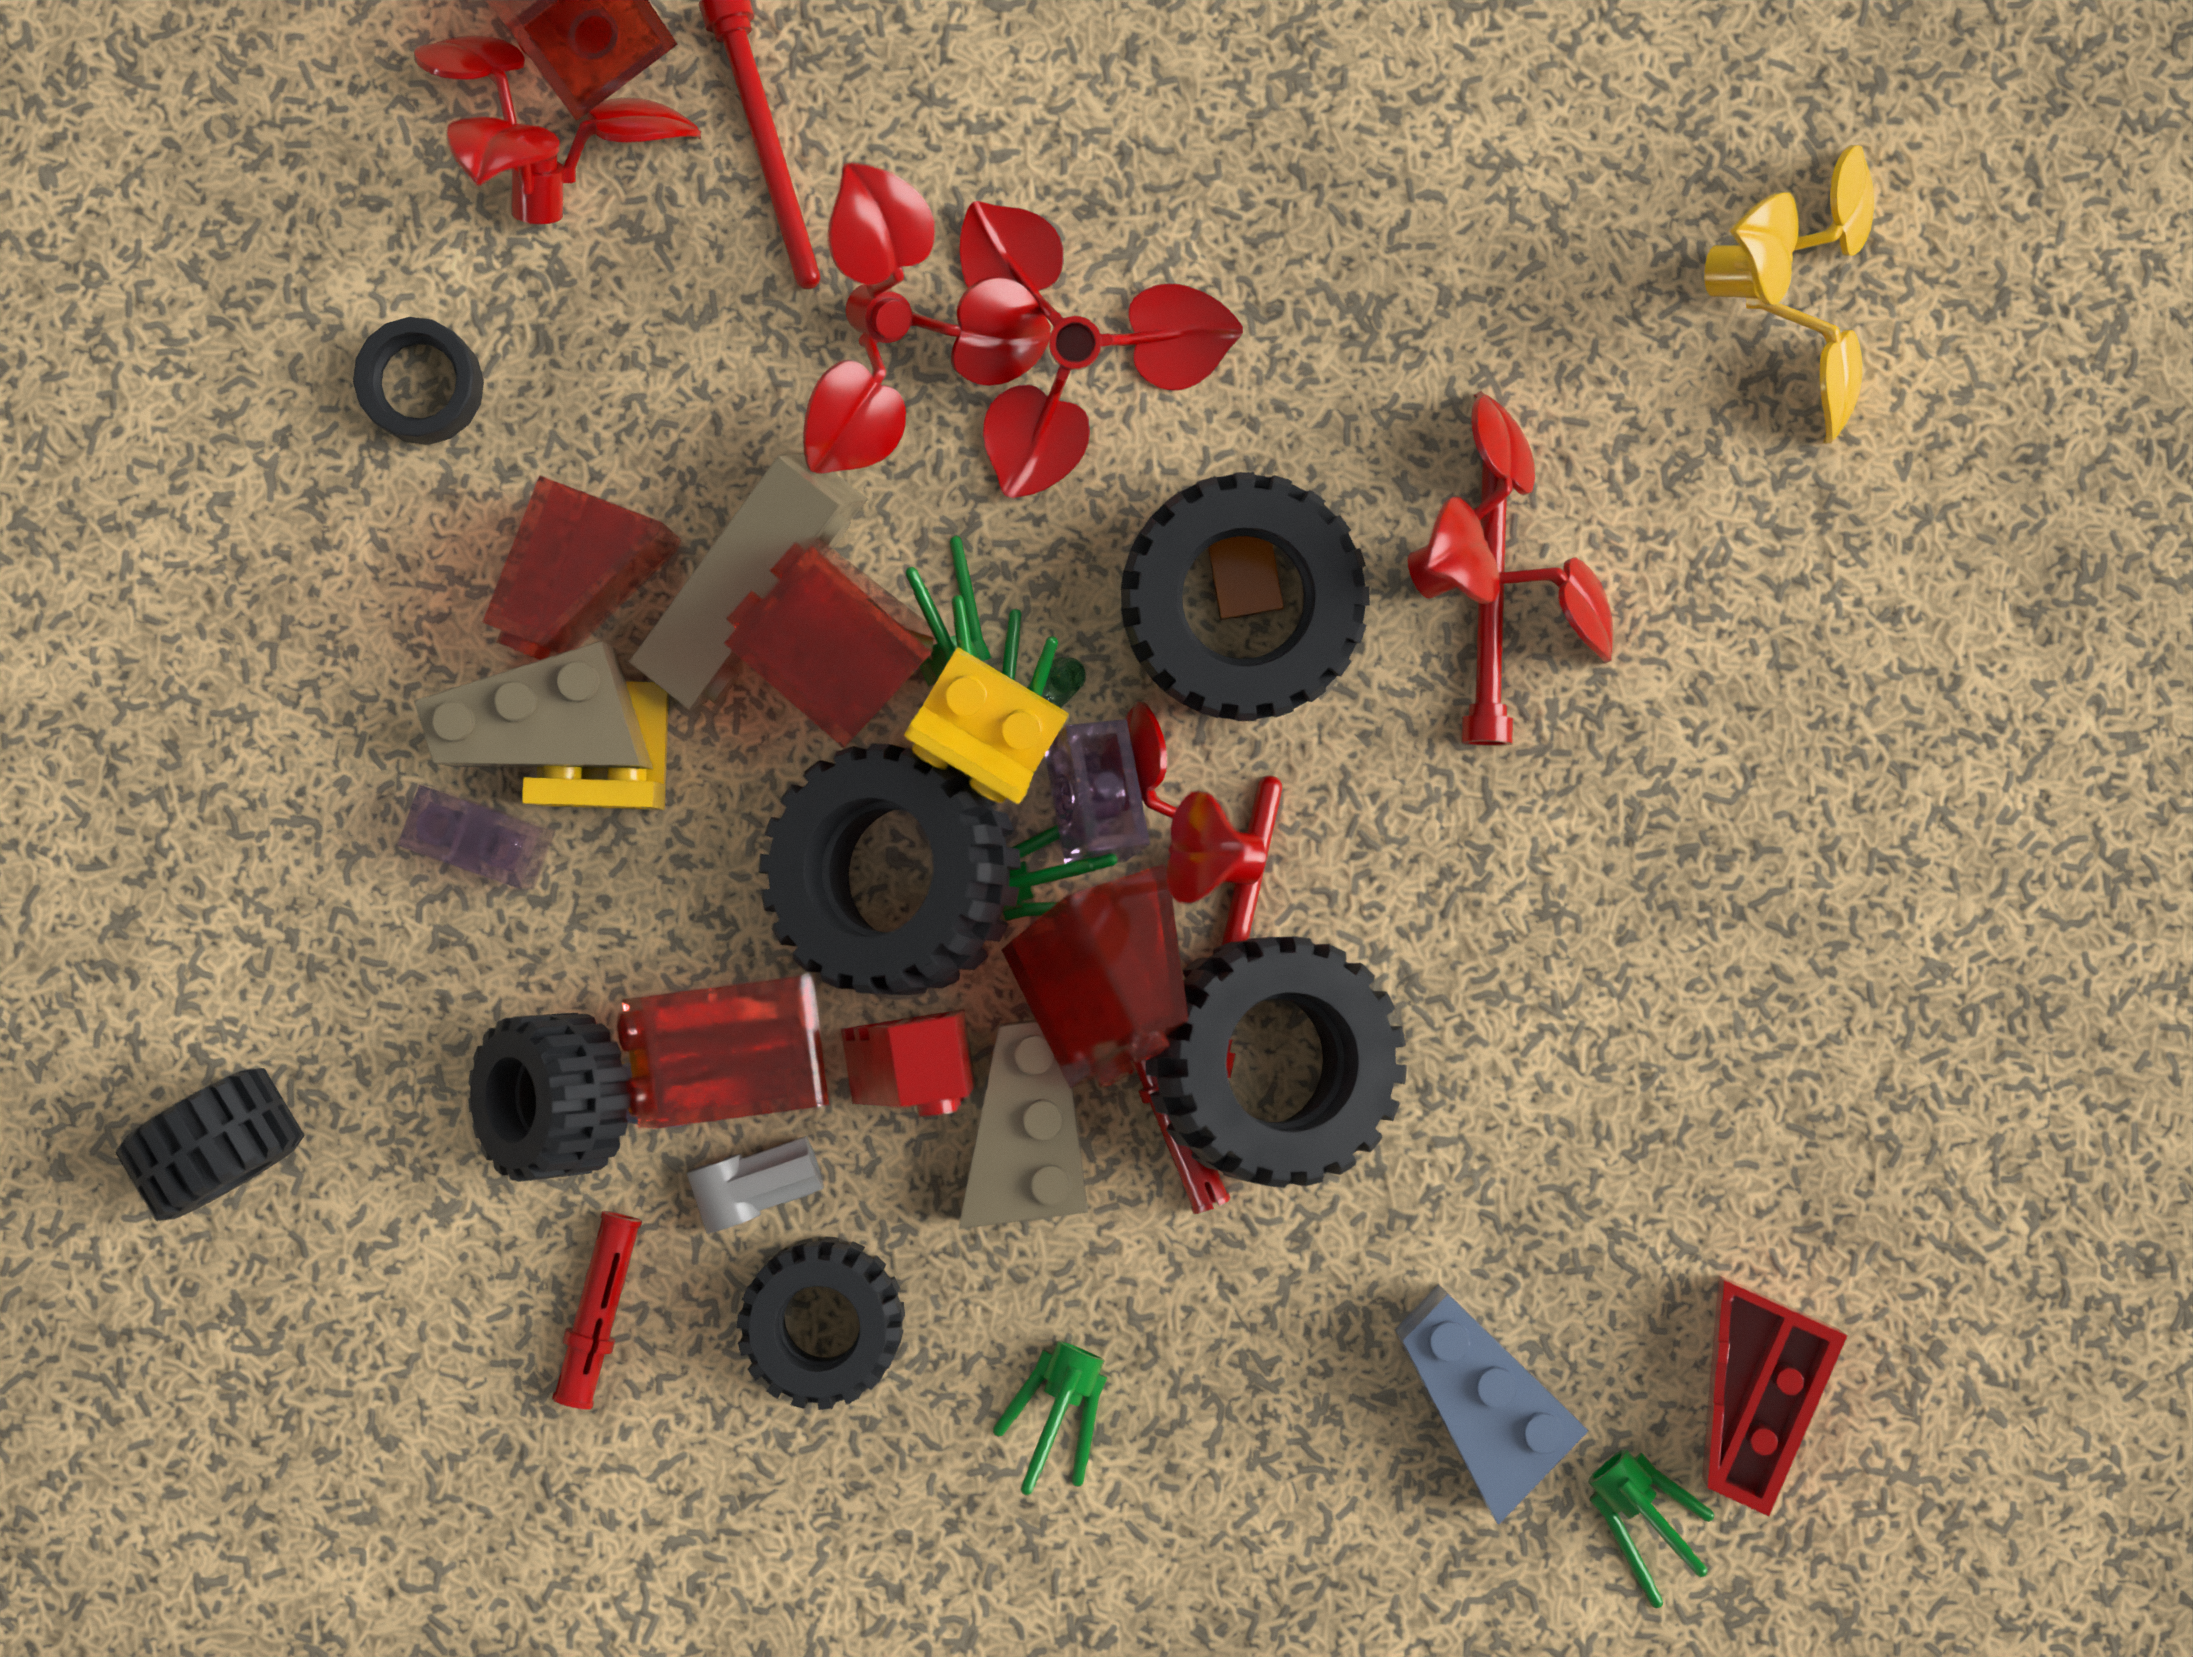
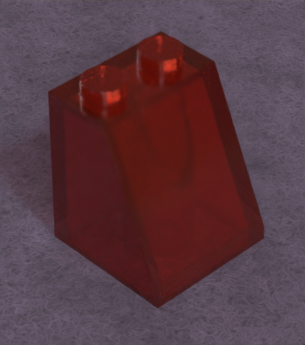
(585, 45)
(572, 569)
(829, 638)
(1104, 976)
(723, 1052)

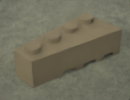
(787, 505)

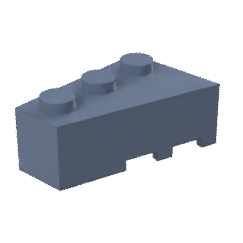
(1490, 1404)

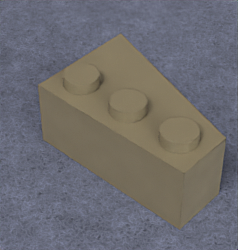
(539, 715)
(1026, 1137)

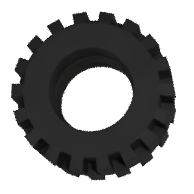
(548, 1096)
(209, 1143)
(782, 1361)

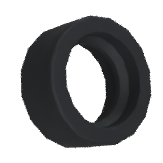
(386, 343)

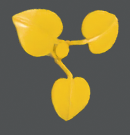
(1763, 270)

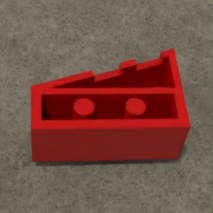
(911, 1062)
(1762, 1392)

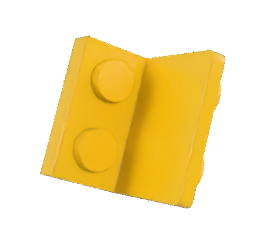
(985, 727)
(613, 786)

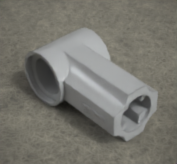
(744, 1186)

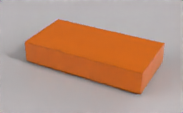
(1245, 577)

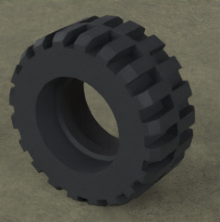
(1331, 589)
(813, 860)
(1354, 1077)

